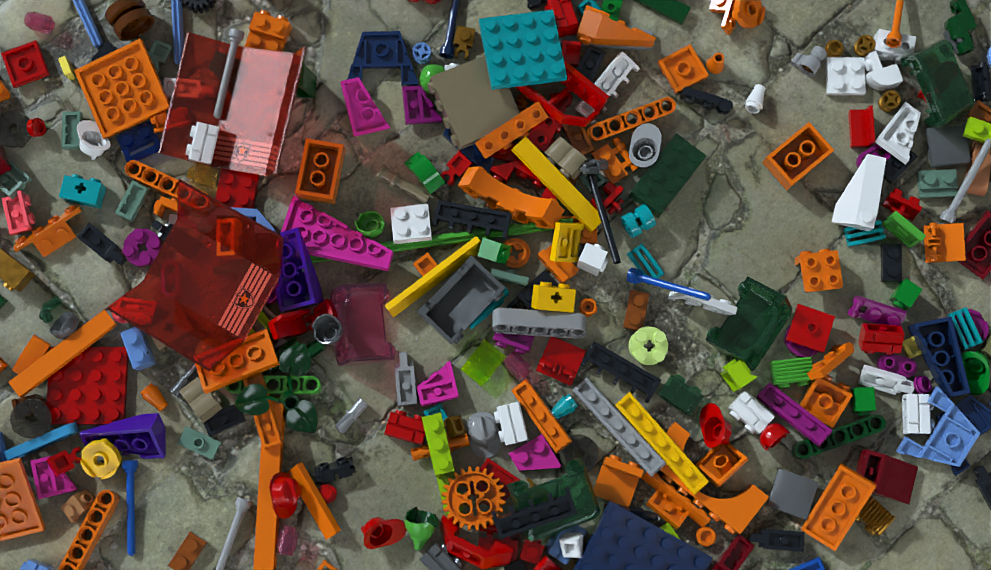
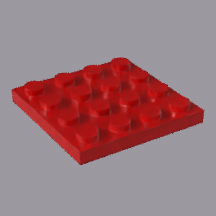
(90, 388)

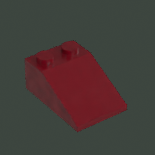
(979, 247)

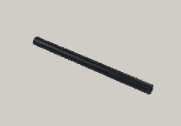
(603, 218)

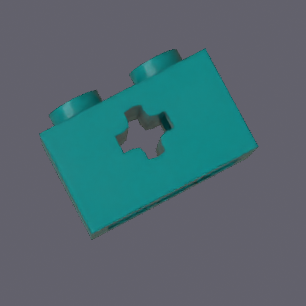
(72, 187)

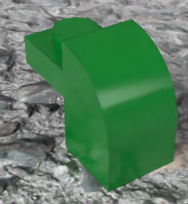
(424, 172)

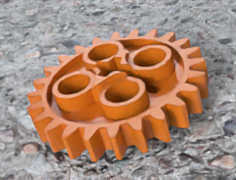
(455, 500)

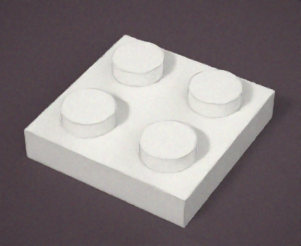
(845, 76)
(411, 224)

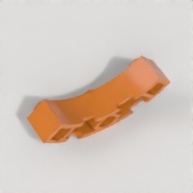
(503, 198)

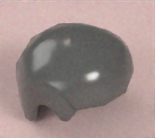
(65, 325)
(327, 329)

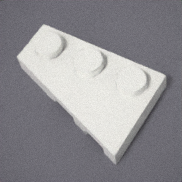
(899, 133)
(722, 307)

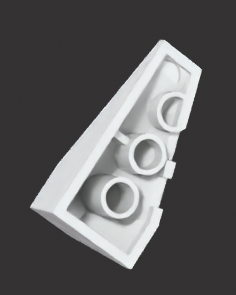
(861, 197)

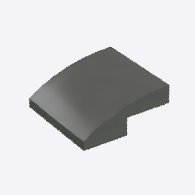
(947, 146)
(792, 494)

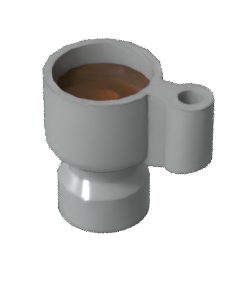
(809, 63)

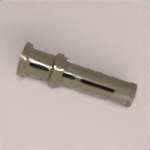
(397, 181)

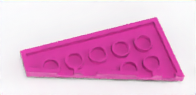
(333, 239)

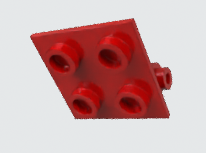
(560, 360)

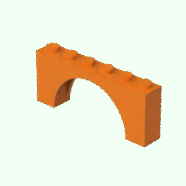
(733, 511)

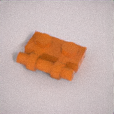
(615, 170)

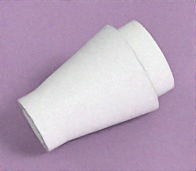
(755, 100)

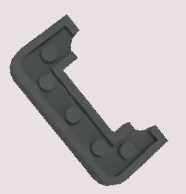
(461, 300)

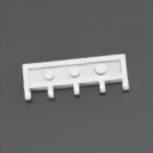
(609, 81)

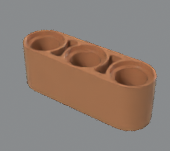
(980, 182)

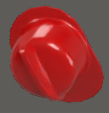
(714, 427)
(284, 494)
(382, 532)

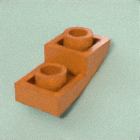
(32, 352)

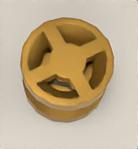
(864, 41)
(892, 97)

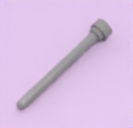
(236, 37)
(950, 214)
(242, 506)

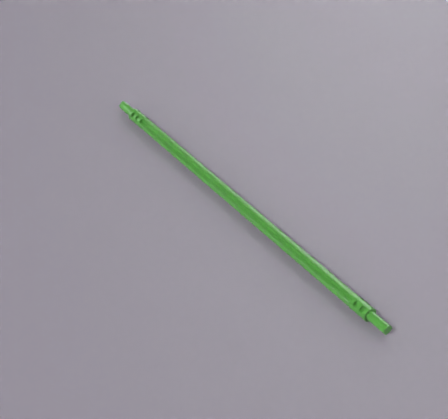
(458, 237)

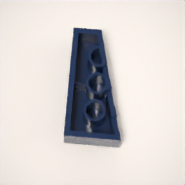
(942, 354)

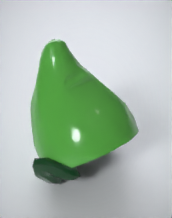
(420, 526)

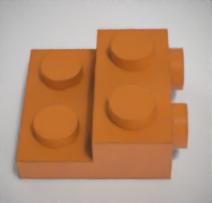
(268, 32)
(826, 399)

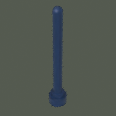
(447, 50)

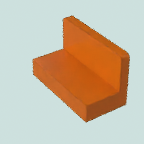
(560, 270)

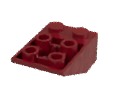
(893, 476)

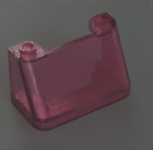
(363, 325)

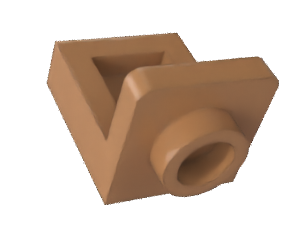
(77, 505)

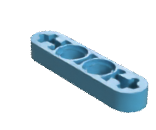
(41, 442)

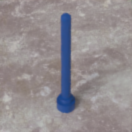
(636, 276)
(129, 468)

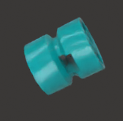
(644, 218)

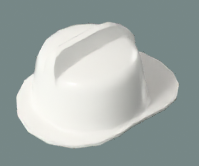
(91, 139)

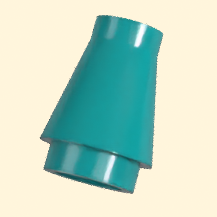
(564, 406)

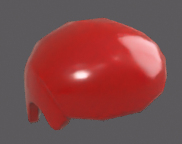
(772, 435)

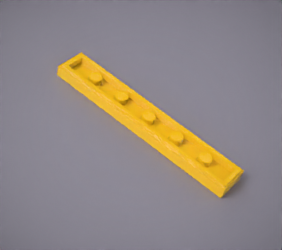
(557, 183)
(433, 277)
(661, 443)

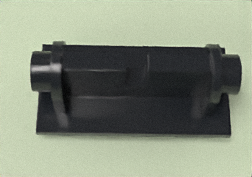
(981, 82)
(341, 466)

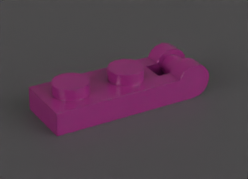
(876, 312)

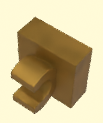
(454, 426)

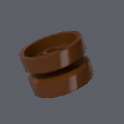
(129, 19)

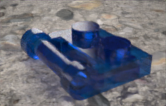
(137, 138)

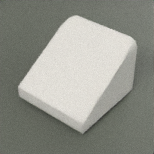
(572, 544)

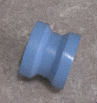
(419, 50)

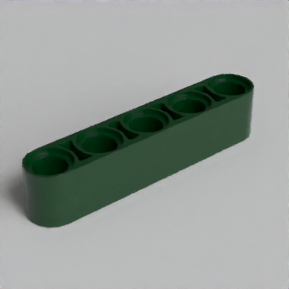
(847, 436)

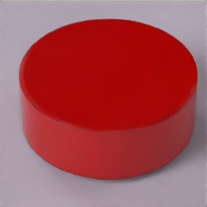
(36, 127)

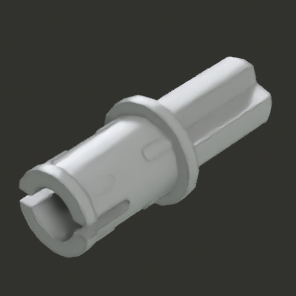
(351, 415)

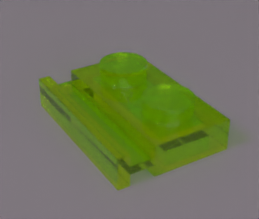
(483, 363)

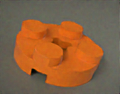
(746, 19)

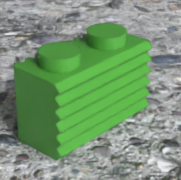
(791, 371)

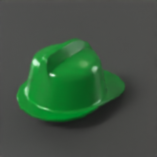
(977, 371)

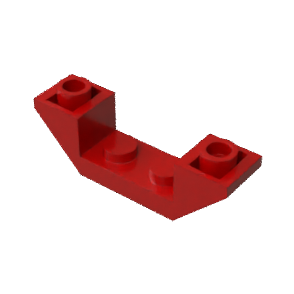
(504, 172)
(498, 555)

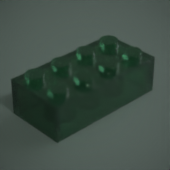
(667, 175)

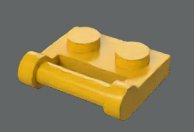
(566, 242)

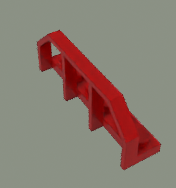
(581, 87)

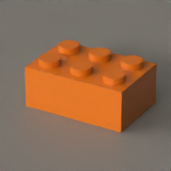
(798, 156)
(320, 171)

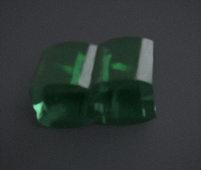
(680, 394)

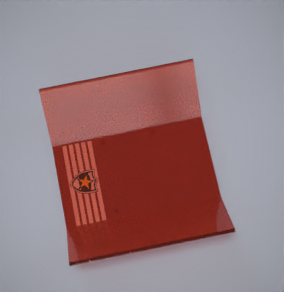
(254, 108)
(205, 280)

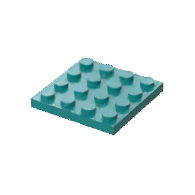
(522, 49)

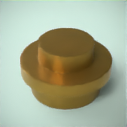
(834, 48)

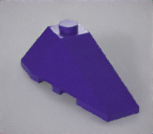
(298, 281)
(133, 435)

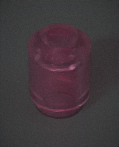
(39, 22)
(517, 365)
(287, 541)

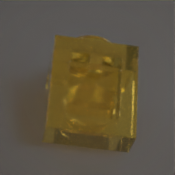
(202, 175)

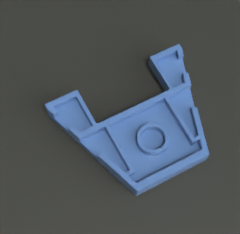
(950, 438)

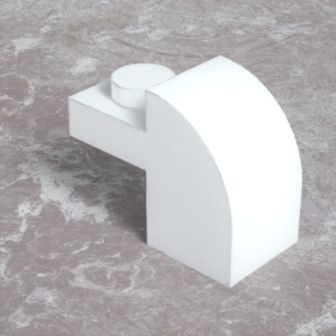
(879, 77)

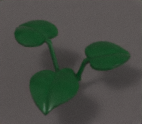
(300, 414)

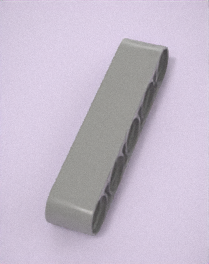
(539, 323)

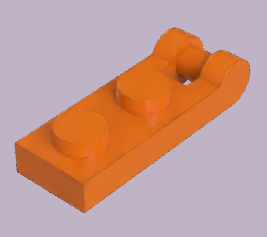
(831, 360)

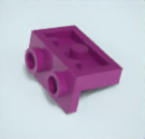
(520, 343)

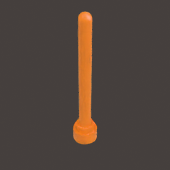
(894, 38)

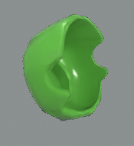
(427, 72)
(370, 224)

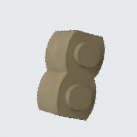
(566, 158)
(202, 404)

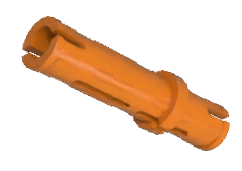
(454, 443)

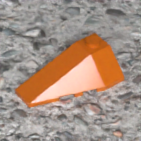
(599, 29)

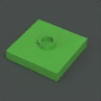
(903, 229)

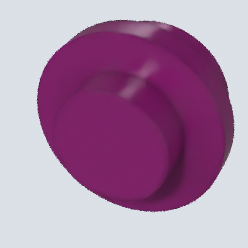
(922, 384)

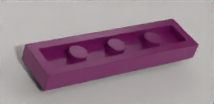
(794, 414)

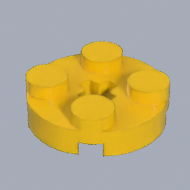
(107, 451)

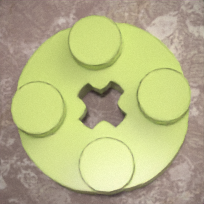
(641, 337)

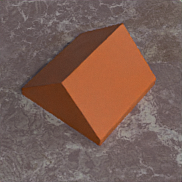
(721, 463)

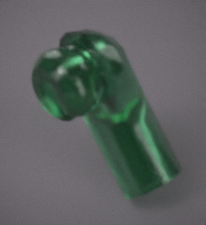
(45, 312)

